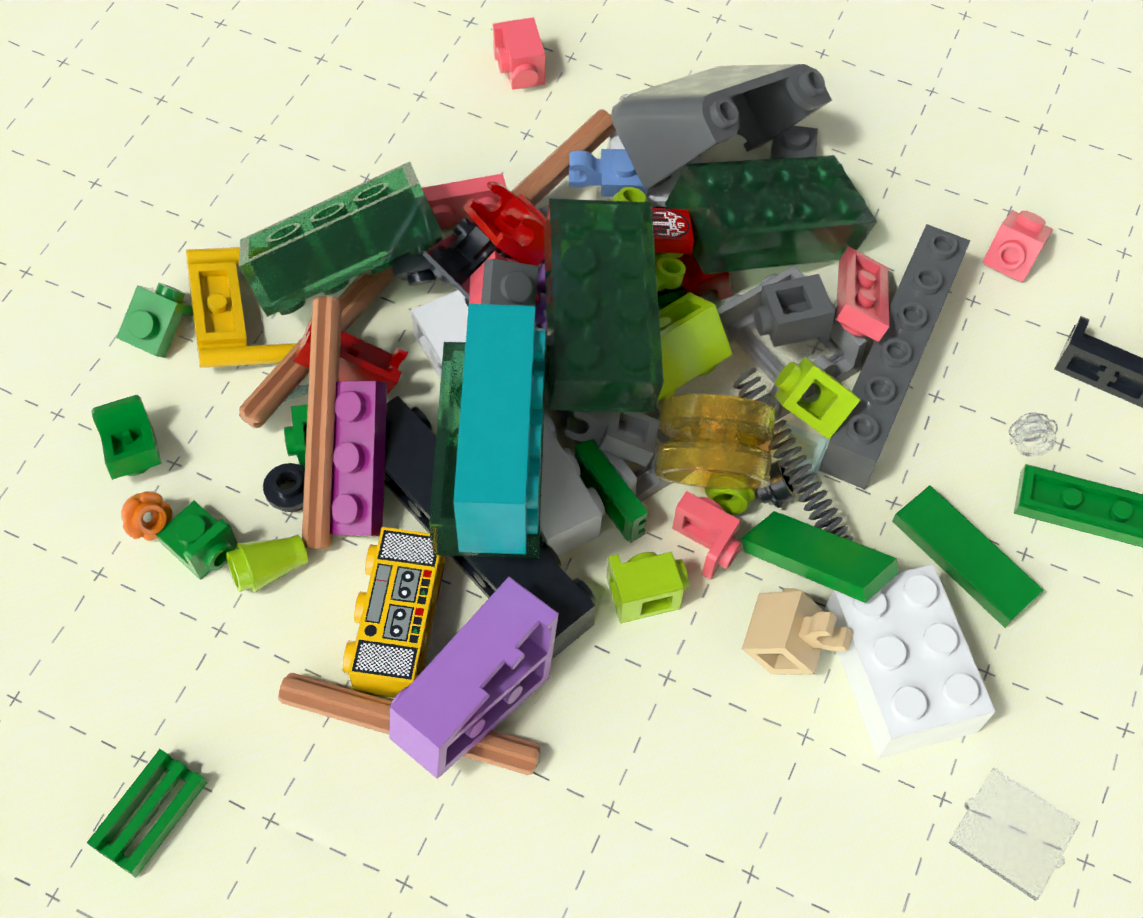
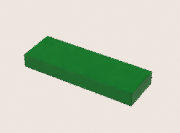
(1080, 505)
(820, 556)
(967, 556)

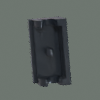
(1102, 365)

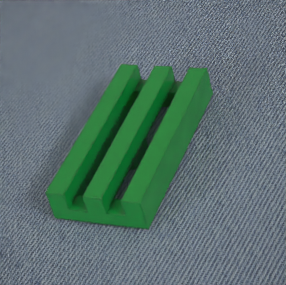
(618, 499)
(131, 800)

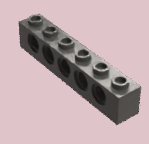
(895, 357)

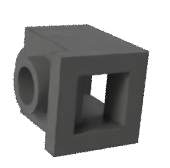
(795, 311)

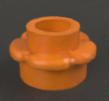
(137, 506)

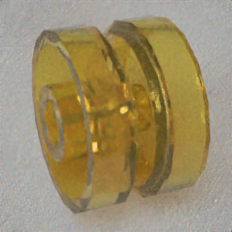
(715, 441)

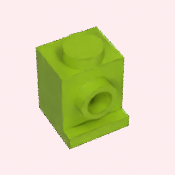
(823, 409)
(646, 584)

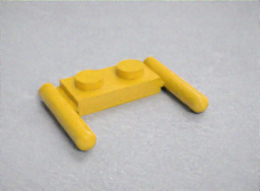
(219, 312)

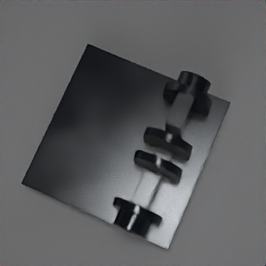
(456, 256)

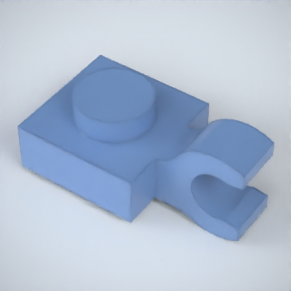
(610, 172)

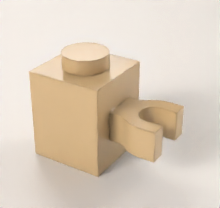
(791, 632)

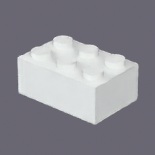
(910, 664)

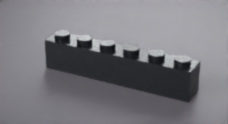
(410, 479)

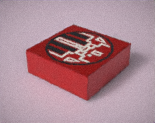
(672, 231)

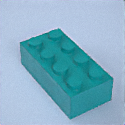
(500, 430)

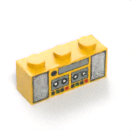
(394, 613)

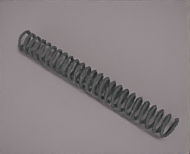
(805, 497)

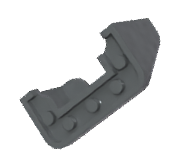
(692, 114)

